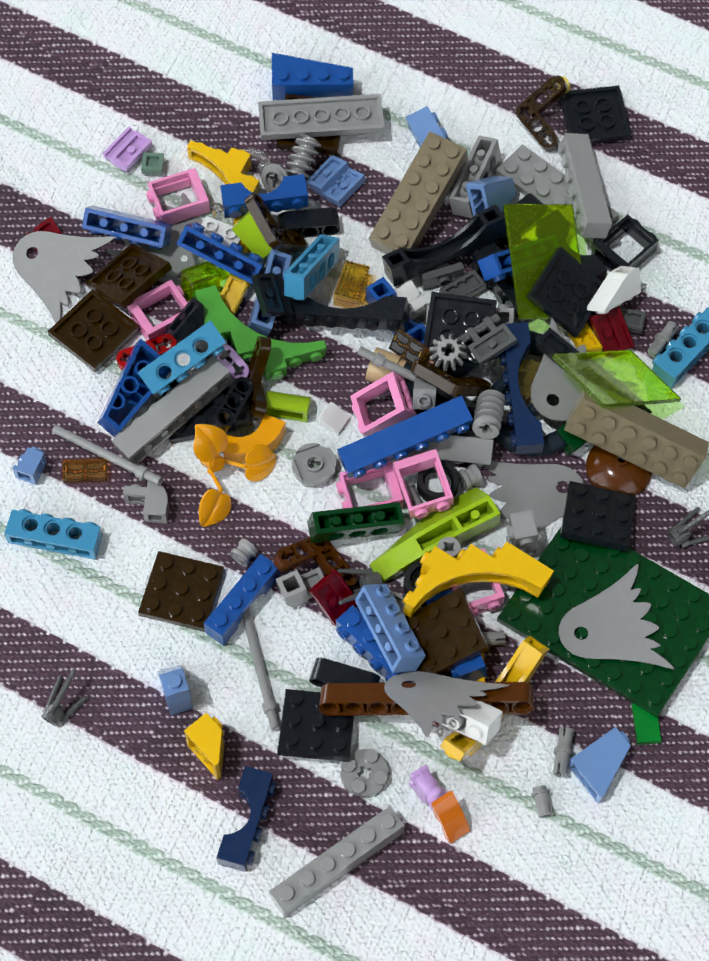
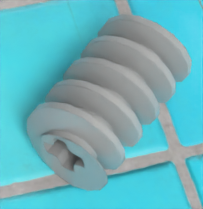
(302, 155)
(488, 414)

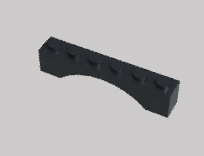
(407, 263)
(385, 314)

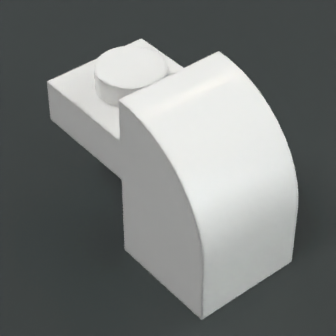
(416, 301)

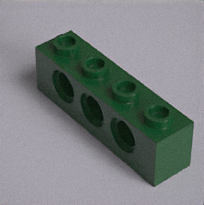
(355, 522)

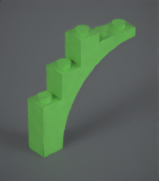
(244, 339)

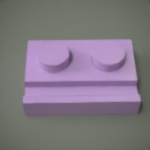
(127, 149)

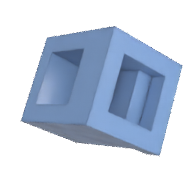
(30, 465)

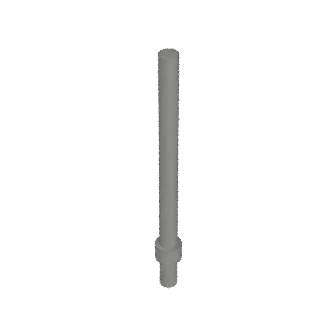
(379, 360)
(140, 471)
(269, 705)

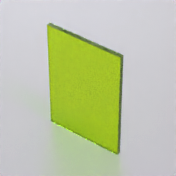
(533, 236)
(616, 378)

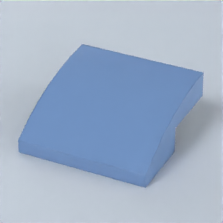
(335, 181)

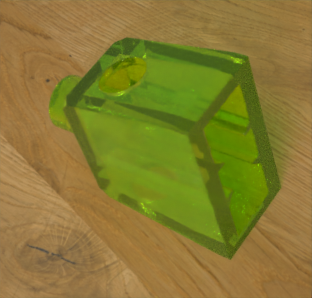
(200, 277)

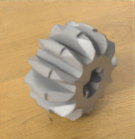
(454, 357)

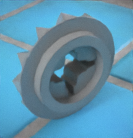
(268, 173)

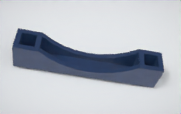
(526, 428)

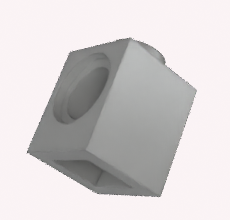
(423, 394)

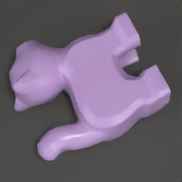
(425, 785)

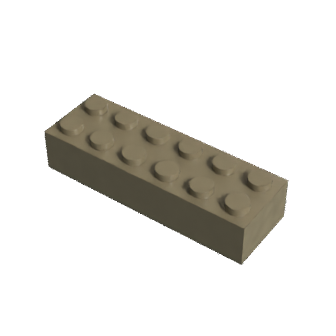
(419, 195)
(639, 438)

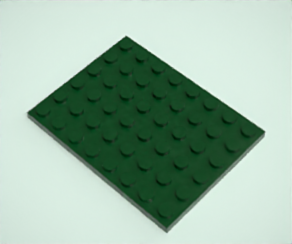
(584, 572)

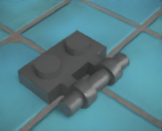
(492, 343)

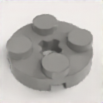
(314, 477)
(358, 785)

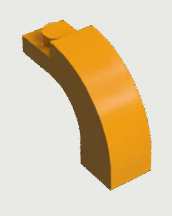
(268, 433)

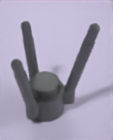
(680, 533)
(367, 579)
(53, 711)

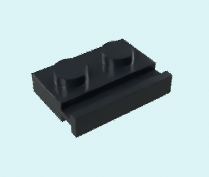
(270, 295)

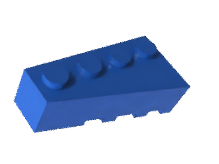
(309, 78)
(130, 389)

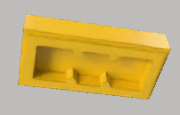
(234, 292)
(588, 339)

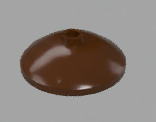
(608, 473)

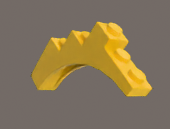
(228, 167)
(505, 566)
(519, 669)

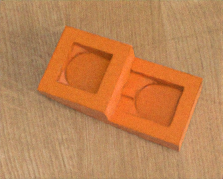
(450, 816)

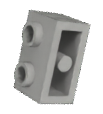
(523, 531)

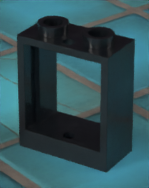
(634, 229)

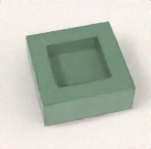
(152, 163)

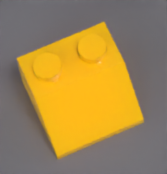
(207, 743)

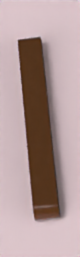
(371, 699)

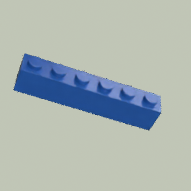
(405, 437)

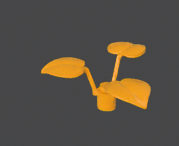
(207, 445)

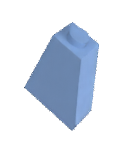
(490, 191)
(175, 689)
(600, 762)

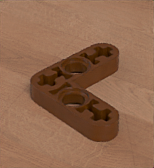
(315, 551)

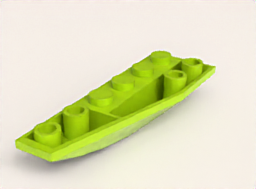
(467, 518)

